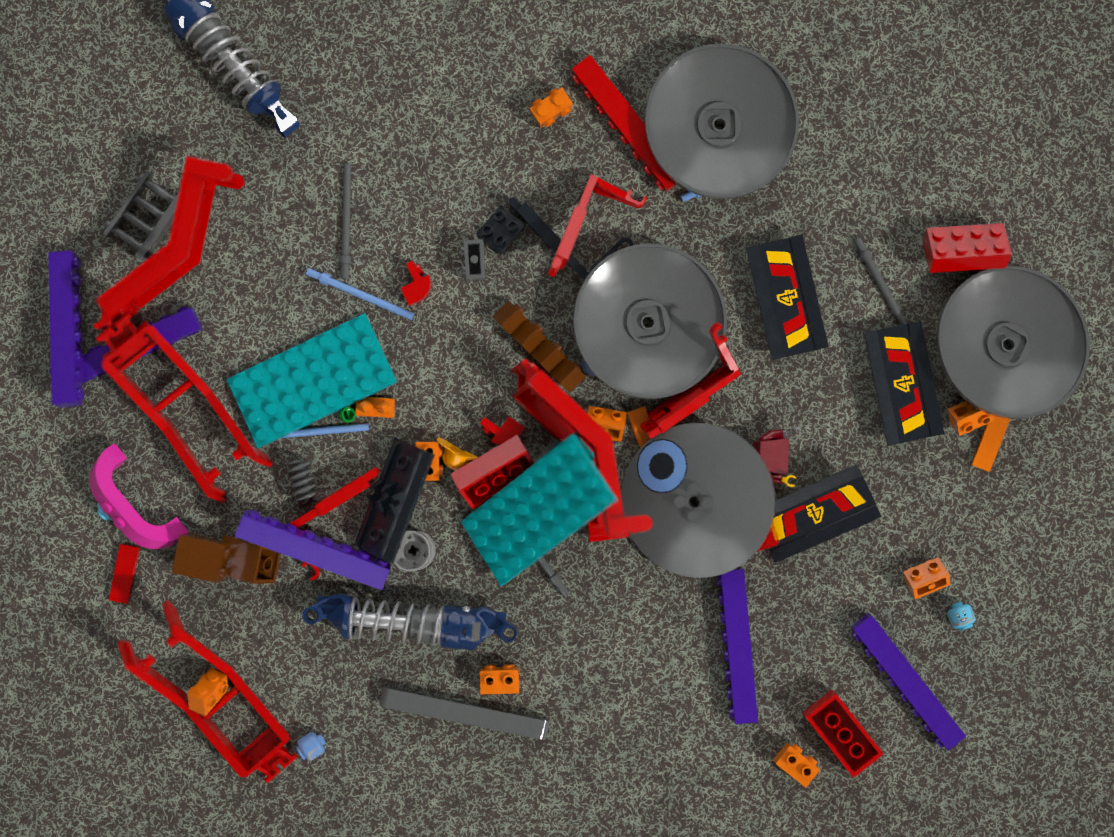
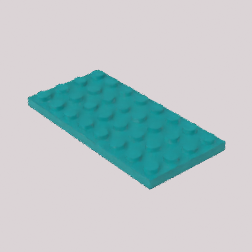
(311, 380)
(538, 510)

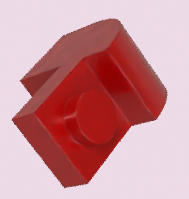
(420, 288)
(508, 430)

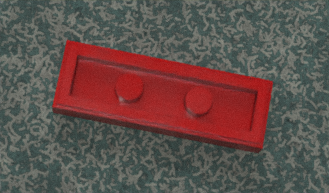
(124, 573)

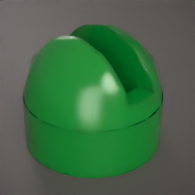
(349, 414)

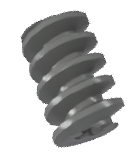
(301, 479)

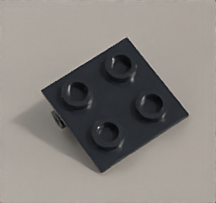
(501, 229)

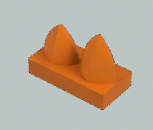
(376, 407)

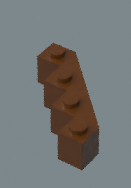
(538, 346)

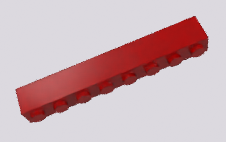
(620, 116)

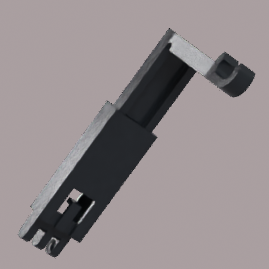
(552, 240)

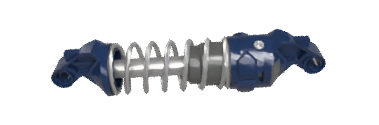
(202, 26)
(448, 626)

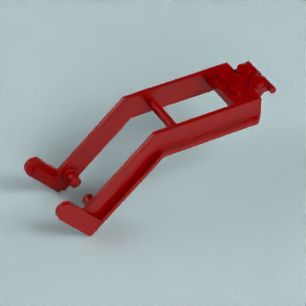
(184, 245)
(129, 345)
(564, 418)
(263, 752)

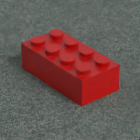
(966, 247)
(492, 471)
(842, 733)

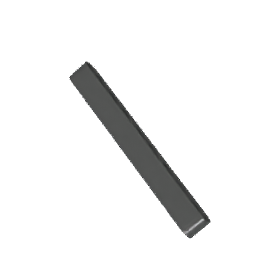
(464, 713)

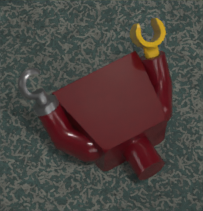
(774, 450)

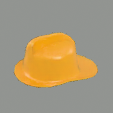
(453, 456)

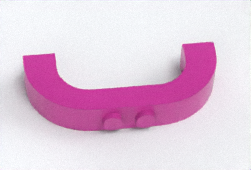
(122, 512)

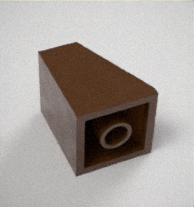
(201, 557)
(251, 561)

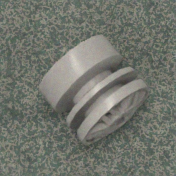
(408, 561)

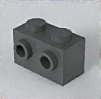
(474, 260)

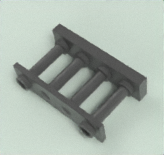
(155, 233)

